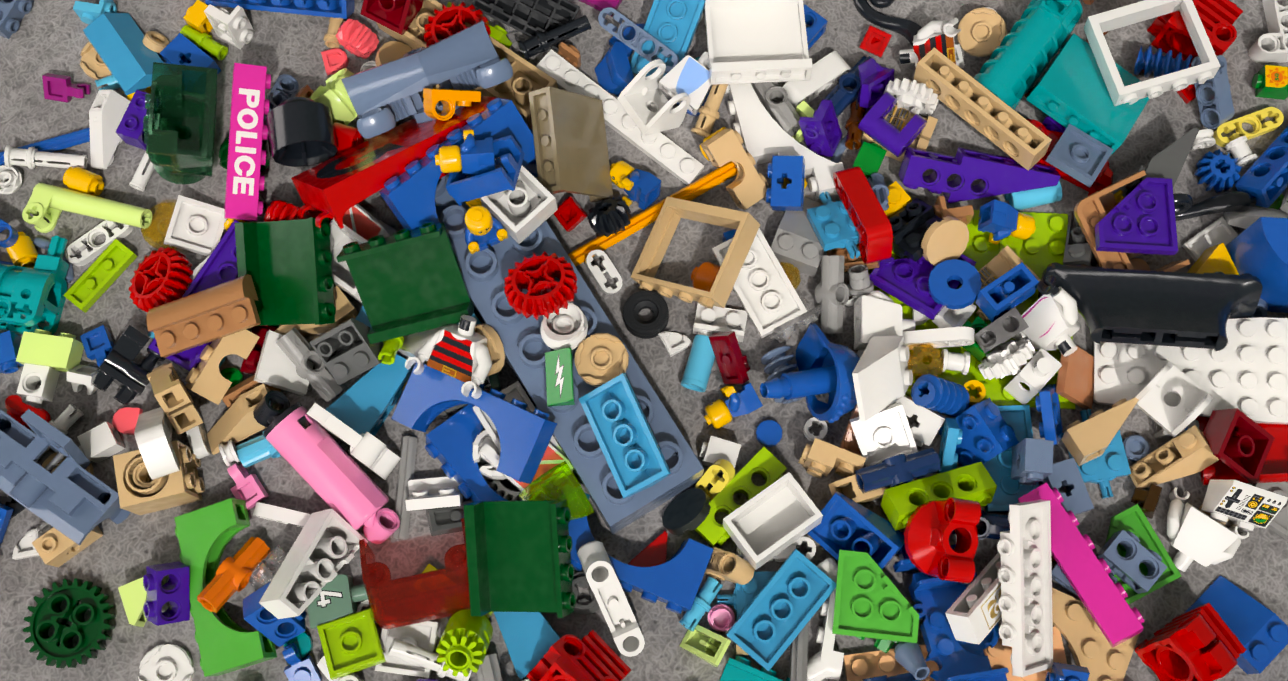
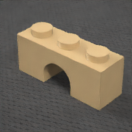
(749, 185)
(206, 378)

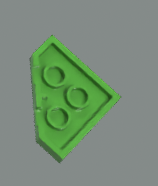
(1137, 523)
(869, 602)

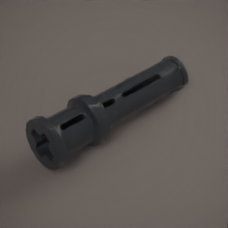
(543, 41)

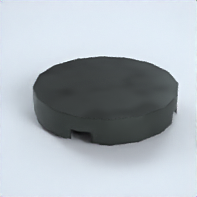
(686, 511)

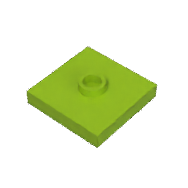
(351, 644)

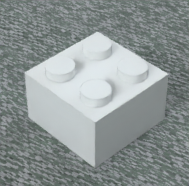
(523, 208)

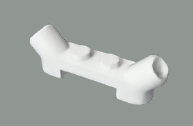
(611, 598)
(826, 662)

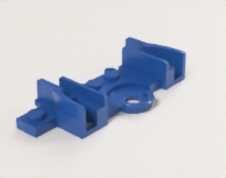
(955, 658)

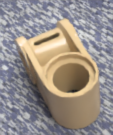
(729, 567)

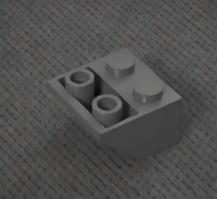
(347, 350)

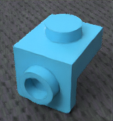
(89, 11)

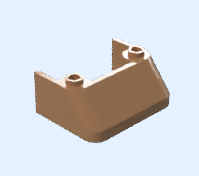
(1094, 209)

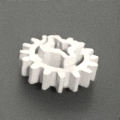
(913, 96)
(1006, 359)

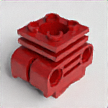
(1216, 18)
(1192, 647)
(580, 661)

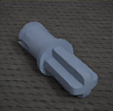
(880, 189)

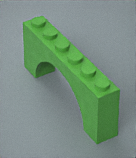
(202, 540)

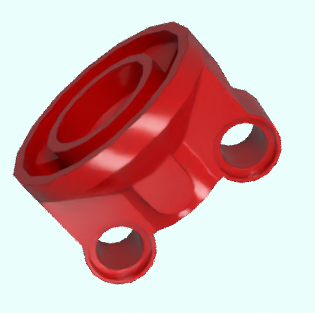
(929, 533)

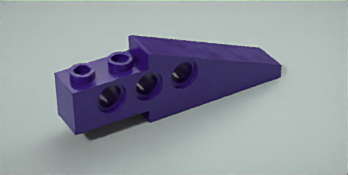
(997, 174)

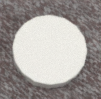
(178, 667)

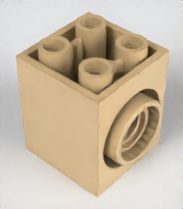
(143, 495)

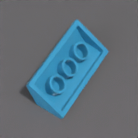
(122, 50)
(624, 436)
(781, 610)

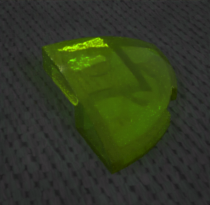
(559, 484)

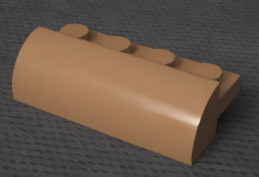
(204, 316)

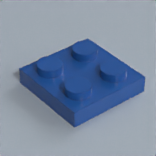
(1049, 405)

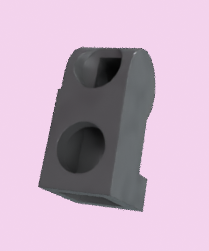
(1000, 330)

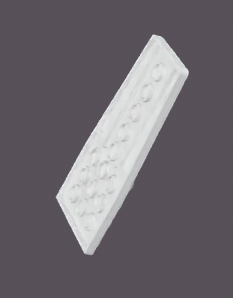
(1243, 375)

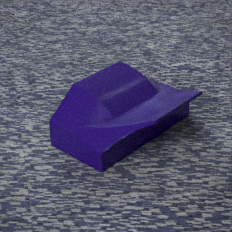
(872, 82)

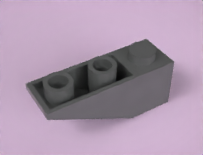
(1077, 248)

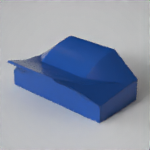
(614, 70)

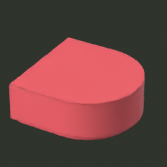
(334, 60)
(126, 420)

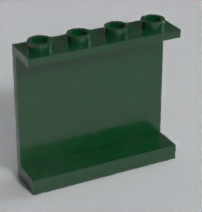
(288, 270)
(408, 281)
(519, 557)

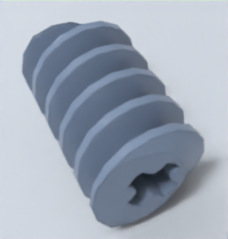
(776, 365)

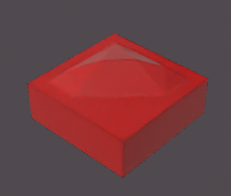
(875, 41)
(570, 214)

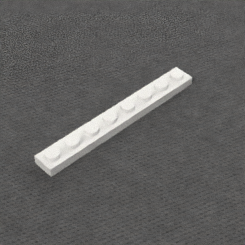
(654, 145)

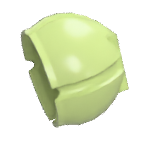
(336, 97)

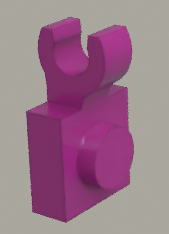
(59, 88)

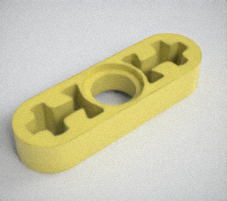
(1255, 120)

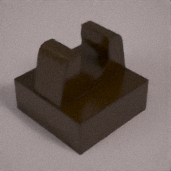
(1147, 499)

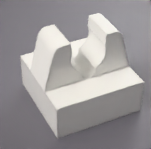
(81, 376)

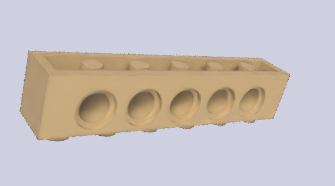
(982, 109)

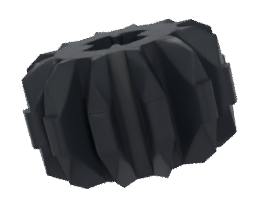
(609, 216)

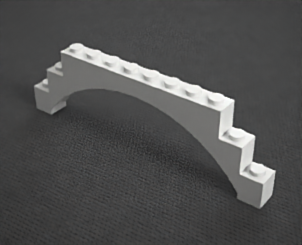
(766, 139)

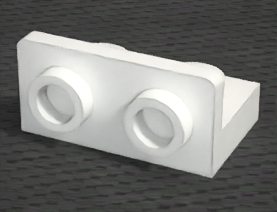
(232, 27)
(719, 320)
(433, 493)

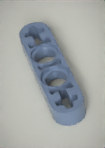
(639, 39)

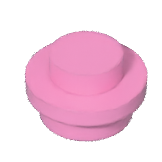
(721, 617)

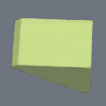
(133, 599)
(705, 645)

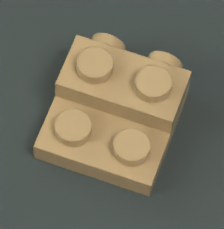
(823, 457)

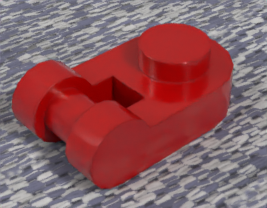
(17, 408)

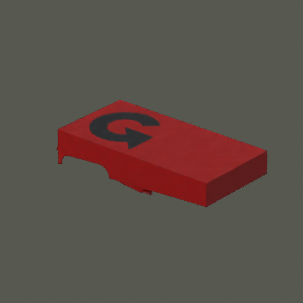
(365, 168)

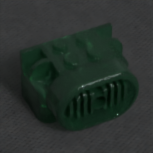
(181, 122)

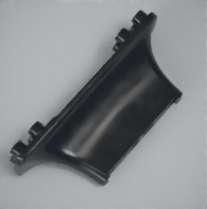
(1157, 304)

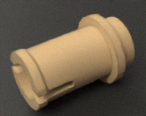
(334, 25)

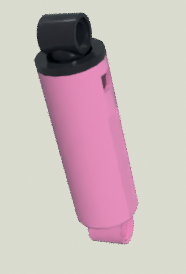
(326, 466)

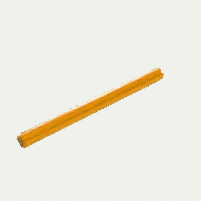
(650, 214)

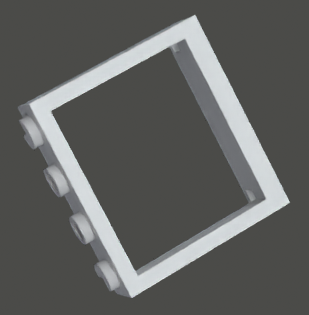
(1154, 87)

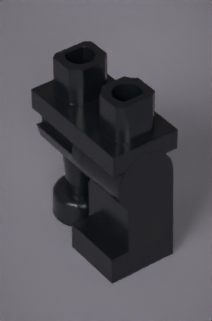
(123, 370)

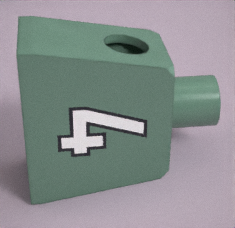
(336, 600)

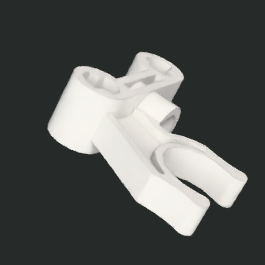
(363, 447)

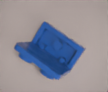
(983, 434)

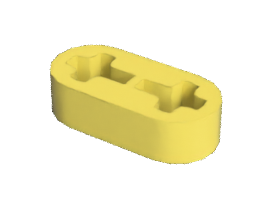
(711, 477)

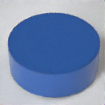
(769, 433)

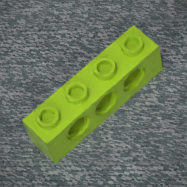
(762, 463)
(966, 482)

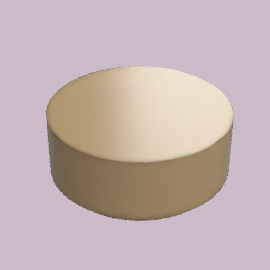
(155, 41)

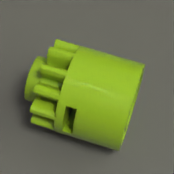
(464, 642)

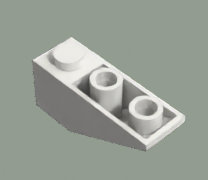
(103, 122)

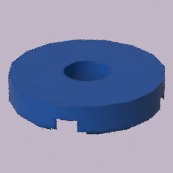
(954, 270)

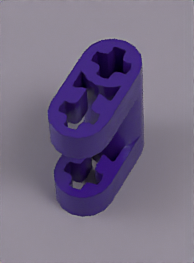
(887, 134)

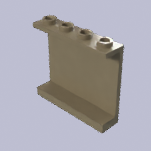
(570, 143)

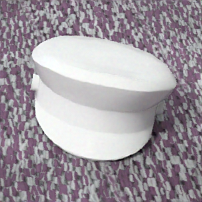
(565, 329)

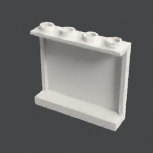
(756, 41)

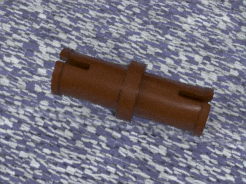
(853, 132)

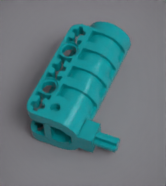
(34, 291)

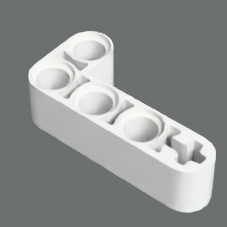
(1273, 45)
(154, 439)

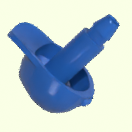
(822, 370)

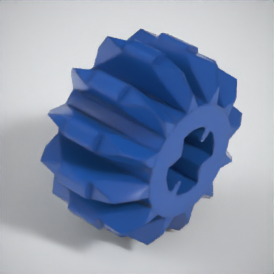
(1218, 171)

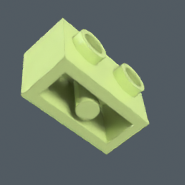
(44, 349)

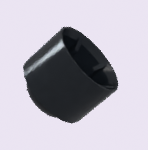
(301, 132)

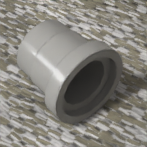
(859, 280)

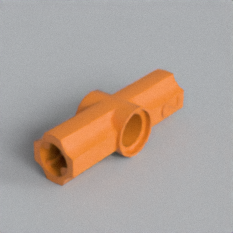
(233, 574)

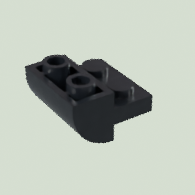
(910, 227)

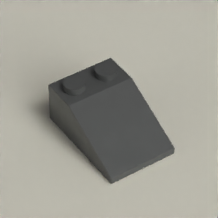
(1167, 162)

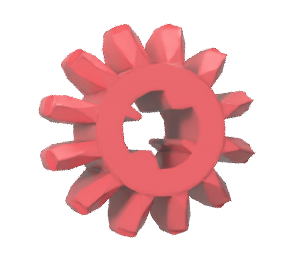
(357, 38)

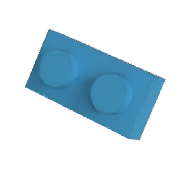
(950, 439)

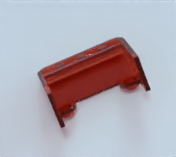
(416, 596)

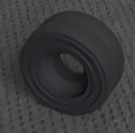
(645, 300)

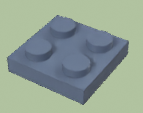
(1079, 155)

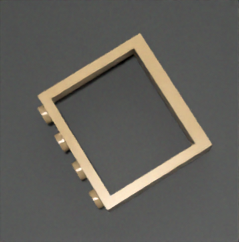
(660, 238)

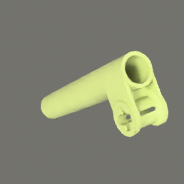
(50, 200)

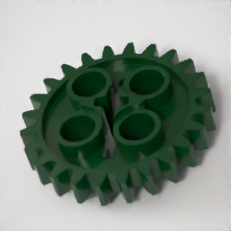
(90, 632)

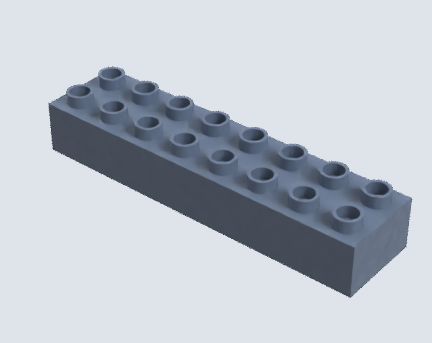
(525, 353)

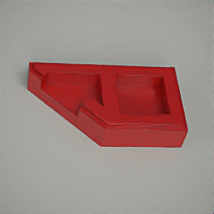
(653, 554)

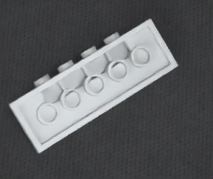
(1027, 587)

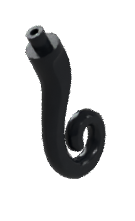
(899, 25)
(1220, 203)

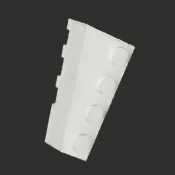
(311, 563)

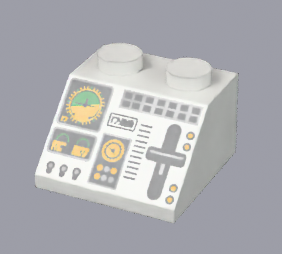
(1241, 503)

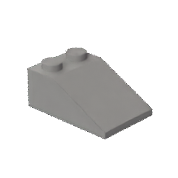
(797, 241)

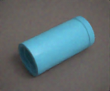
(1034, 197)
(698, 364)

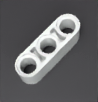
(824, 76)

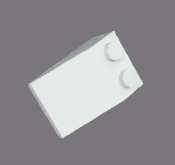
(881, 375)

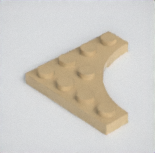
(1087, 641)

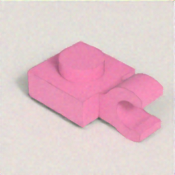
(247, 487)

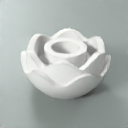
(14, 182)

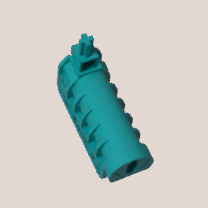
(1029, 48)

